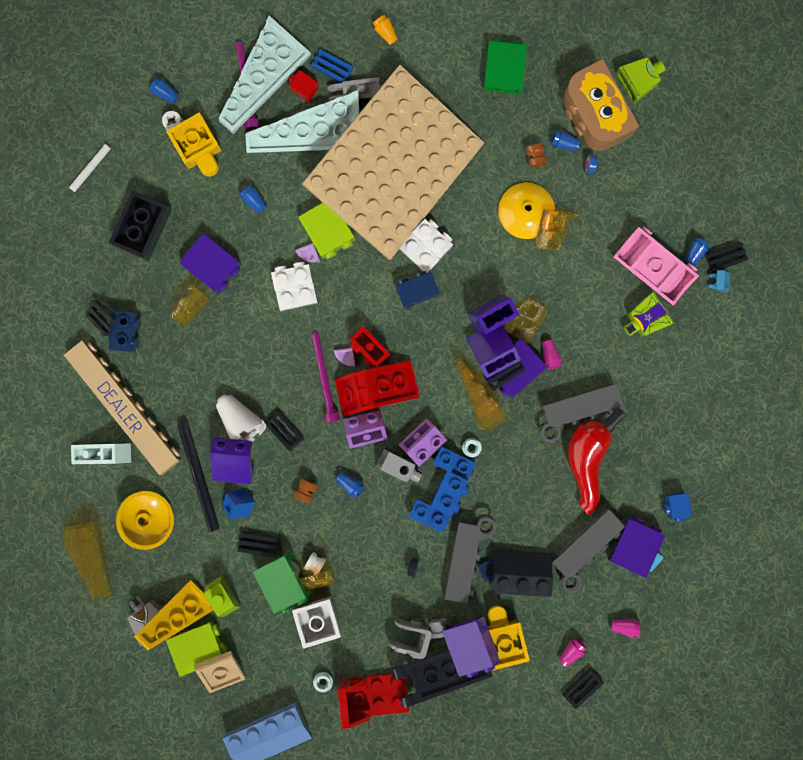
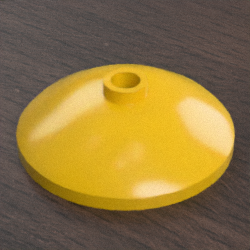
(512, 210)
(157, 520)

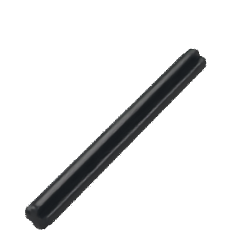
(198, 476)

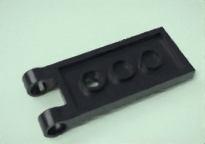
(445, 678)

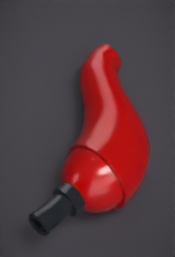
(585, 455)

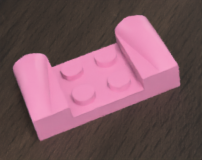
(656, 265)

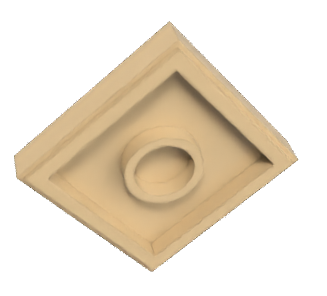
(220, 672)

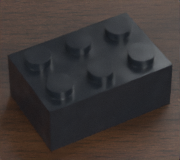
(140, 226)

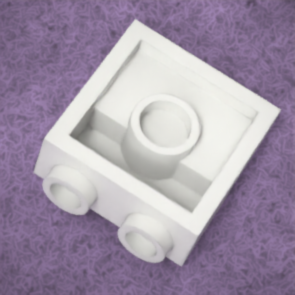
(426, 245)
(294, 286)

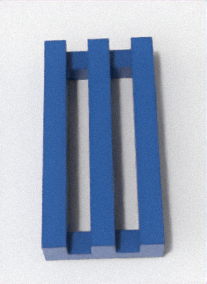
(321, 53)

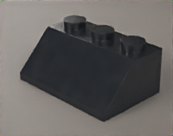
(522, 573)

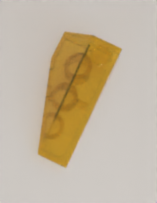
(484, 407)
(87, 552)

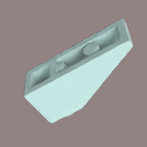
(101, 454)

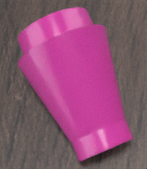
(550, 355)
(627, 627)
(573, 651)

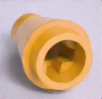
(385, 29)

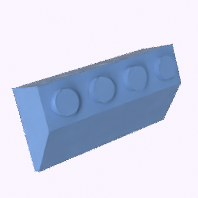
(268, 735)

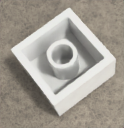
(317, 622)

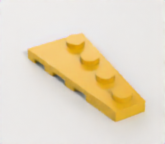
(176, 615)

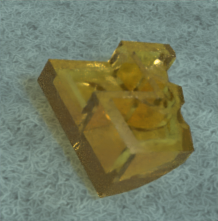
(553, 229)
(190, 306)
(528, 321)
(318, 580)

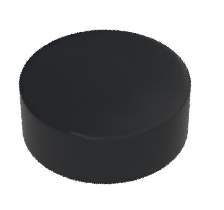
(413, 566)

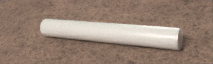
(89, 168)

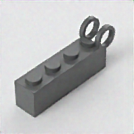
(579, 407)
(586, 546)
(463, 560)

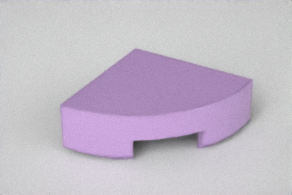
(308, 253)
(346, 356)

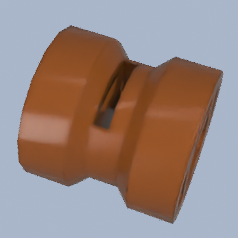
(536, 155)
(305, 490)

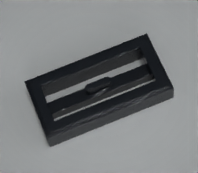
(741, 252)
(100, 321)
(490, 381)
(295, 442)
(261, 545)
(582, 678)

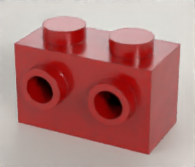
(373, 351)

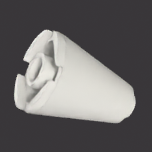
(238, 419)

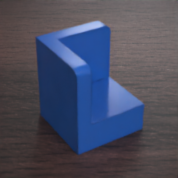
(238, 504)

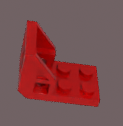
(376, 388)
(370, 697)

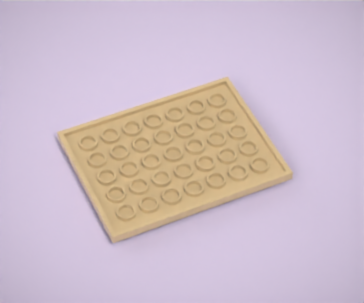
(393, 163)

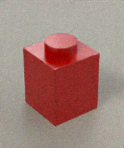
(303, 86)

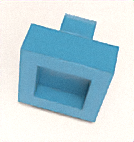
(722, 281)

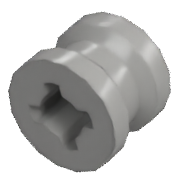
(437, 627)

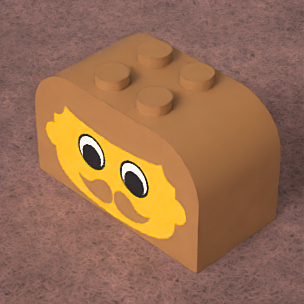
(598, 108)

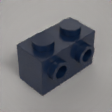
(417, 290)
(124, 333)

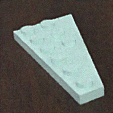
(265, 71)
(308, 130)

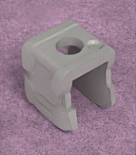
(423, 642)

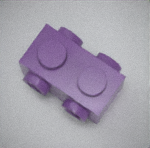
(365, 429)
(422, 442)

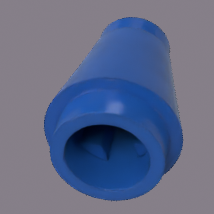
(163, 90)
(563, 140)
(253, 199)
(696, 251)
(350, 484)

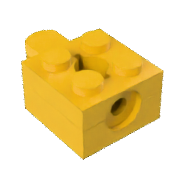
(196, 144)
(507, 638)

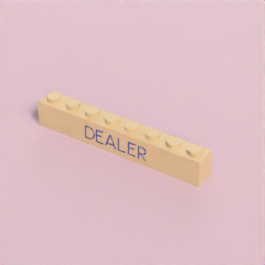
(122, 407)

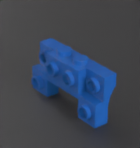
(449, 491)

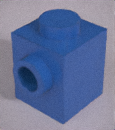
(677, 506)

